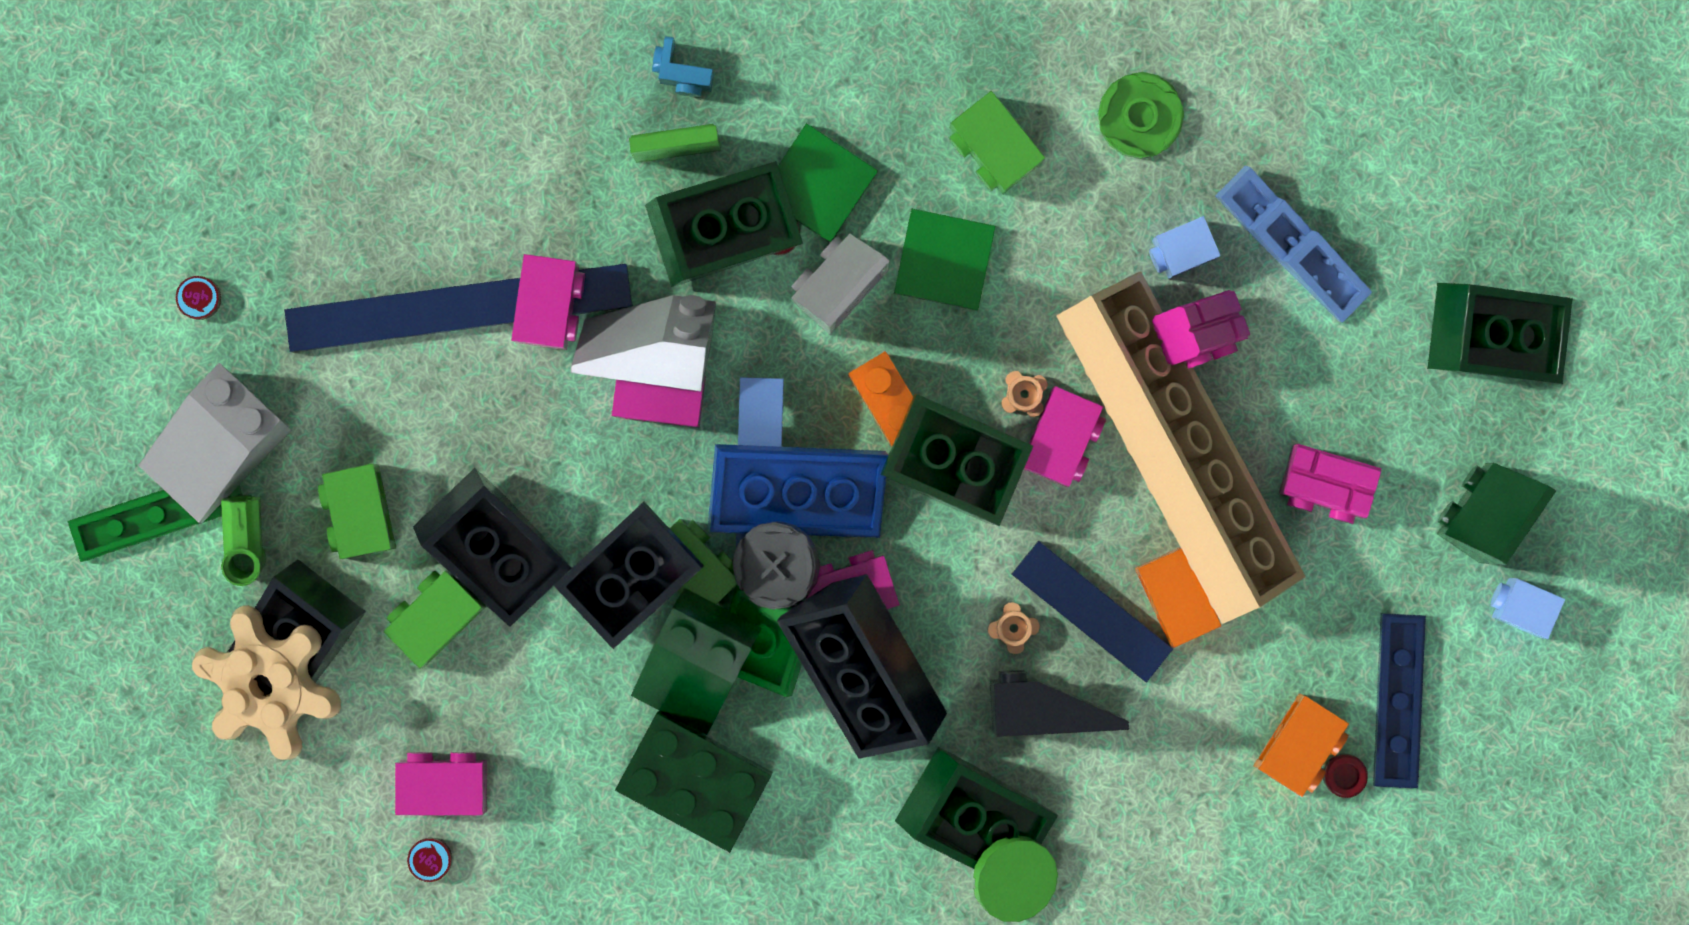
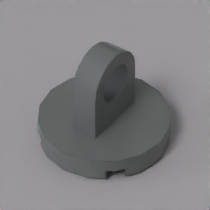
(776, 565)

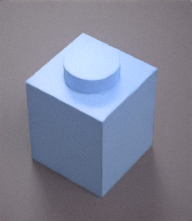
(1184, 248)
(1526, 607)

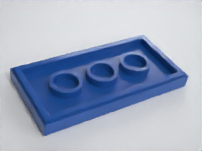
(807, 487)

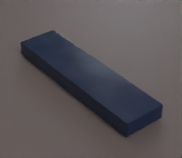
(1092, 611)
(1399, 700)

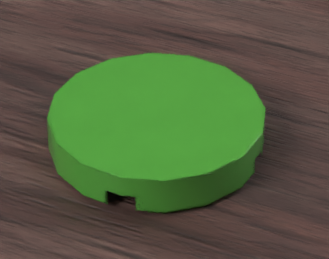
(1129, 121)
(1015, 879)

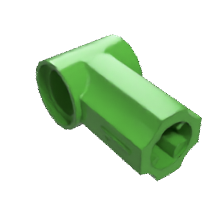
(242, 536)

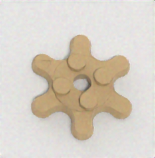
(286, 668)

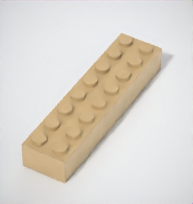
(1181, 450)

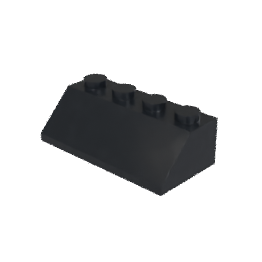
(863, 668)

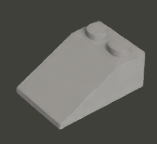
(840, 281)
(649, 343)
(212, 443)

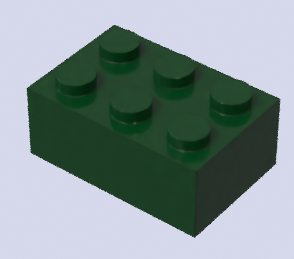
(694, 781)

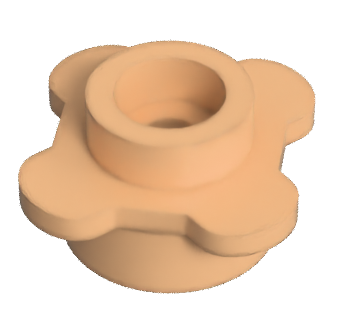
(1035, 388)
(1001, 628)

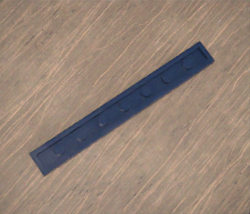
(438, 310)

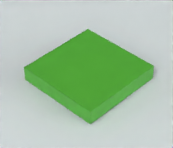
(674, 143)

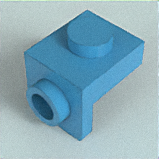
(687, 79)

